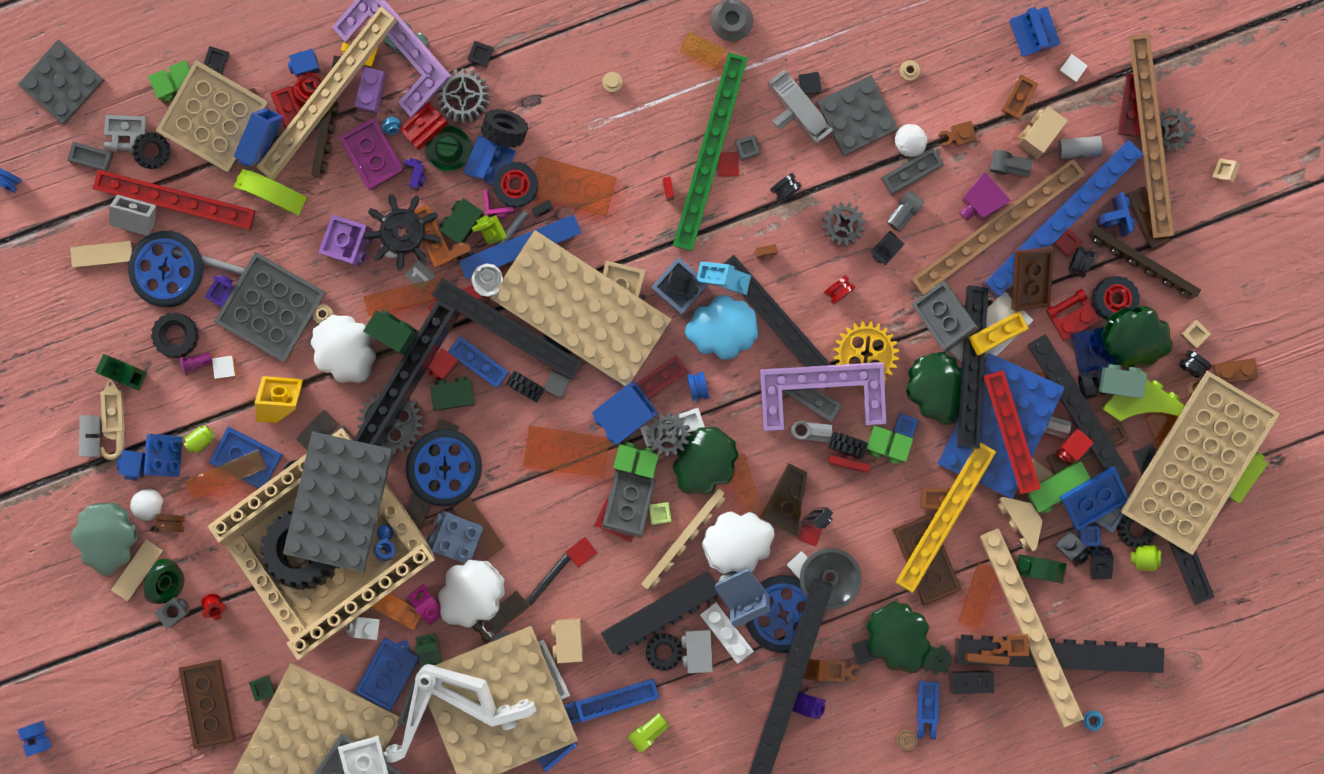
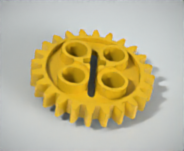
(847, 350)

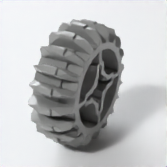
(472, 96)

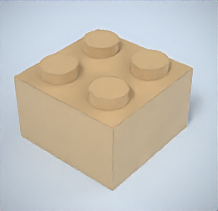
(1039, 136)
(568, 640)

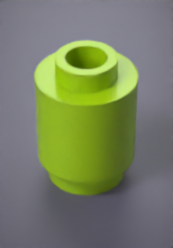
(199, 439)

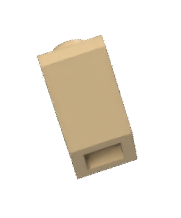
(1023, 520)

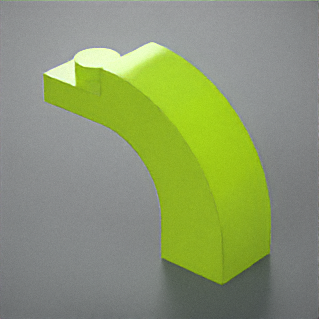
(270, 191)

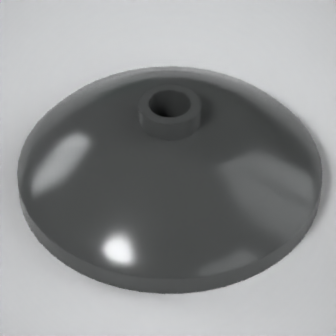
(845, 570)

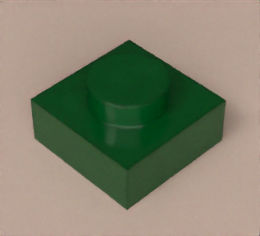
(262, 688)

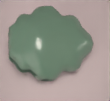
(104, 537)

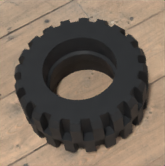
(278, 565)

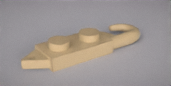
(113, 418)

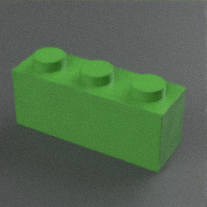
(1056, 486)

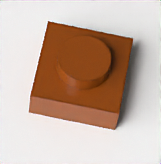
(766, 252)
(815, 670)

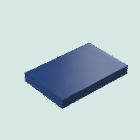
(236, 444)
(1094, 498)
(387, 674)

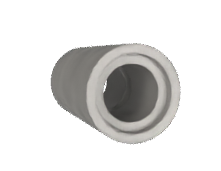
(1081, 146)
(89, 436)

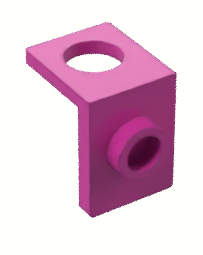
(500, 213)
(425, 606)

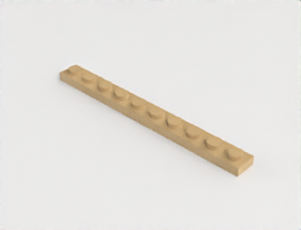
(327, 93)
(1030, 624)

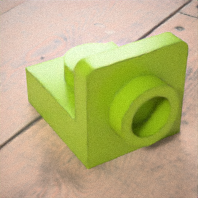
(490, 229)

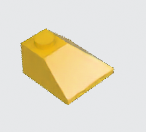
(276, 398)

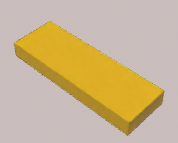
(998, 333)

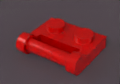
(1076, 320)

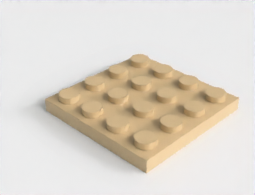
(210, 115)

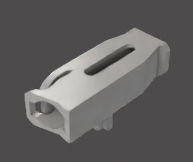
(798, 108)

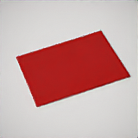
(728, 164)
(809, 535)
(581, 552)

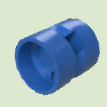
(31, 731)

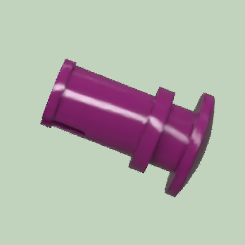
(195, 362)

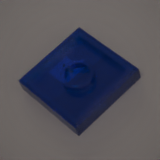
(1090, 351)

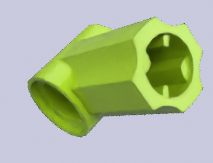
(644, 735)

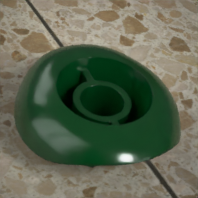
(449, 149)
(163, 582)

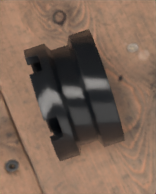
(786, 187)
(1081, 262)
(1195, 364)

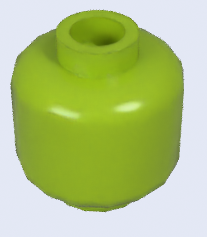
(1146, 558)

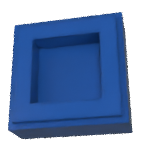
(905, 425)
(1090, 535)

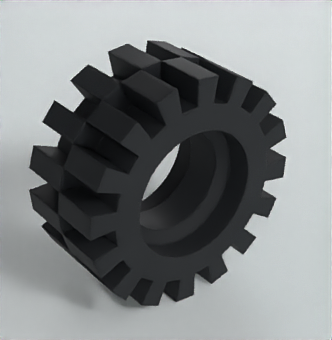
(160, 159)
(525, 386)
(848, 445)
(1128, 538)
(673, 661)

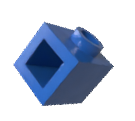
(304, 63)
(131, 465)

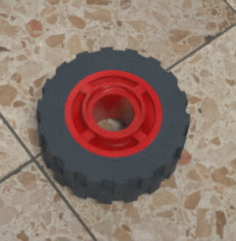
(511, 172)
(1106, 288)

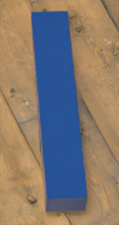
(510, 249)
(611, 701)

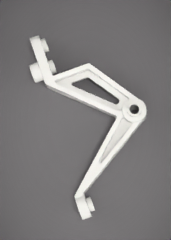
(430, 681)

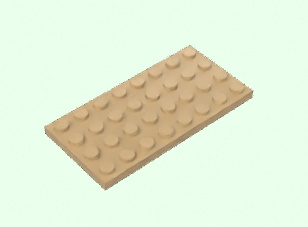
(581, 308)
(1199, 462)

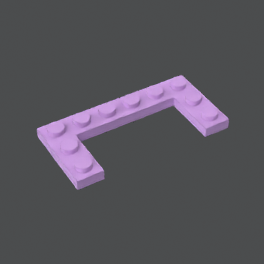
(432, 72)
(779, 379)

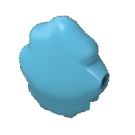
(723, 327)

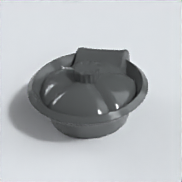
(732, 20)

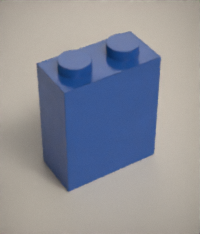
(258, 136)
(624, 413)

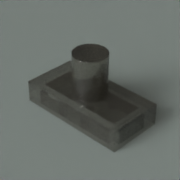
(323, 423)

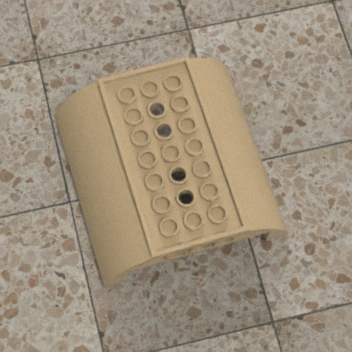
(318, 613)

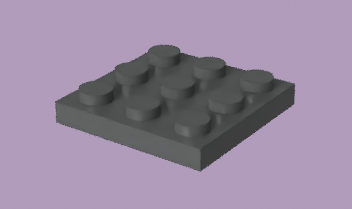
(61, 82)
(857, 115)

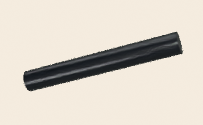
(548, 579)

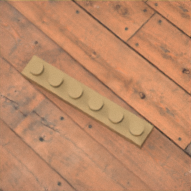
(689, 533)

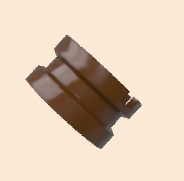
(169, 523)

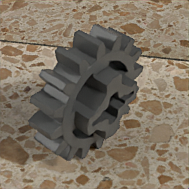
(1180, 135)
(849, 234)
(662, 440)

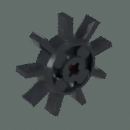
(401, 219)

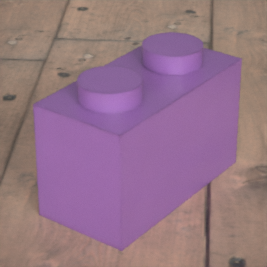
(370, 90)

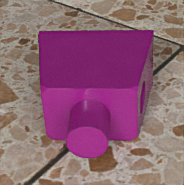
(983, 199)

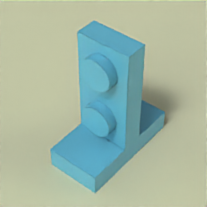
(724, 276)

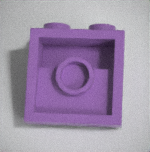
(345, 241)

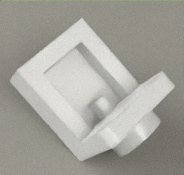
(363, 628)

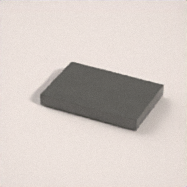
(945, 316)
(628, 503)

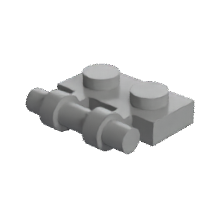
(123, 126)

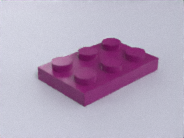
(371, 154)

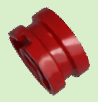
(299, 89)
(839, 289)

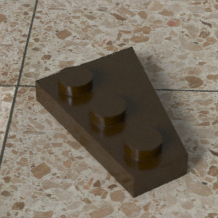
(786, 500)

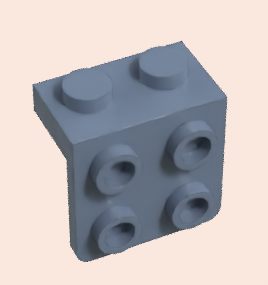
(454, 536)
(744, 597)

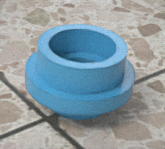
(391, 125)
(1099, 720)

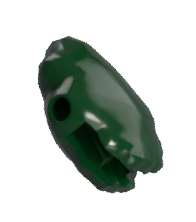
(1136, 336)
(936, 387)
(706, 461)
(898, 637)

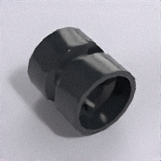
(1086, 384)

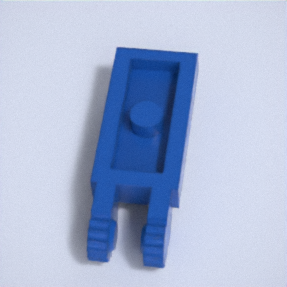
(927, 707)

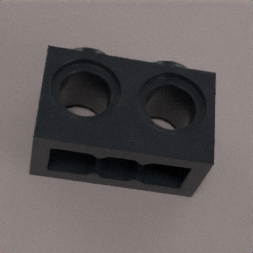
(971, 682)

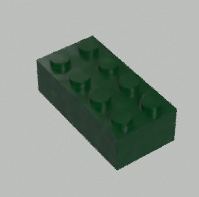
(391, 331)

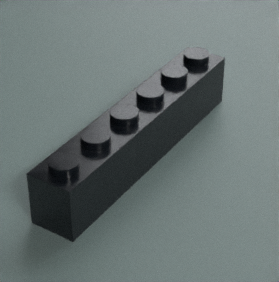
(660, 612)

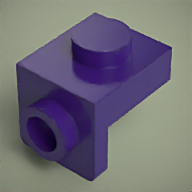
(418, 178)
(220, 290)
(809, 705)

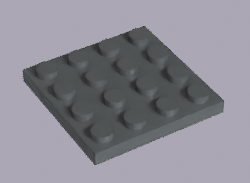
(270, 307)

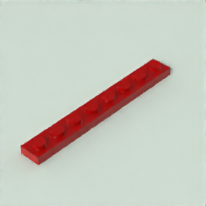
(174, 199)

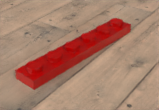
(1012, 432)

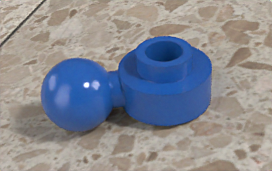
(384, 533)

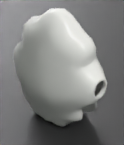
(343, 349)
(737, 542)
(471, 593)

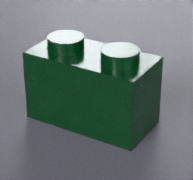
(460, 223)
(452, 394)

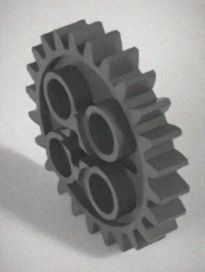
(408, 429)

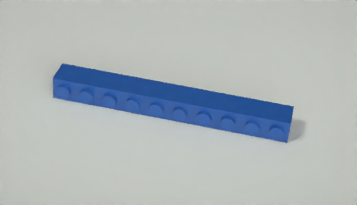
(1068, 213)

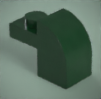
(121, 372)
(1041, 568)
(428, 649)

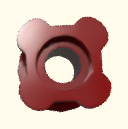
(212, 606)

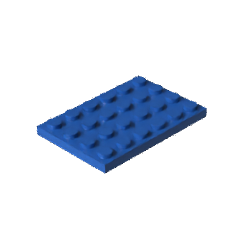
(1034, 402)

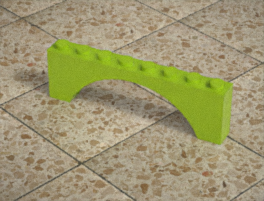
(1159, 401)

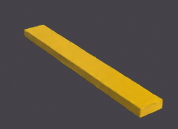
(945, 517)

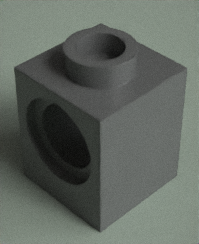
(164, 612)

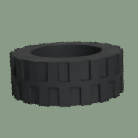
(504, 128)
(161, 327)

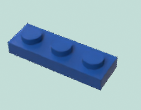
(478, 362)

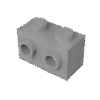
(132, 215)
(698, 651)

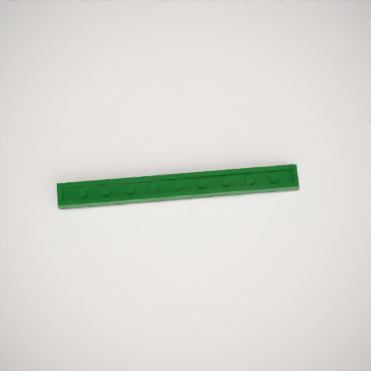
(710, 151)

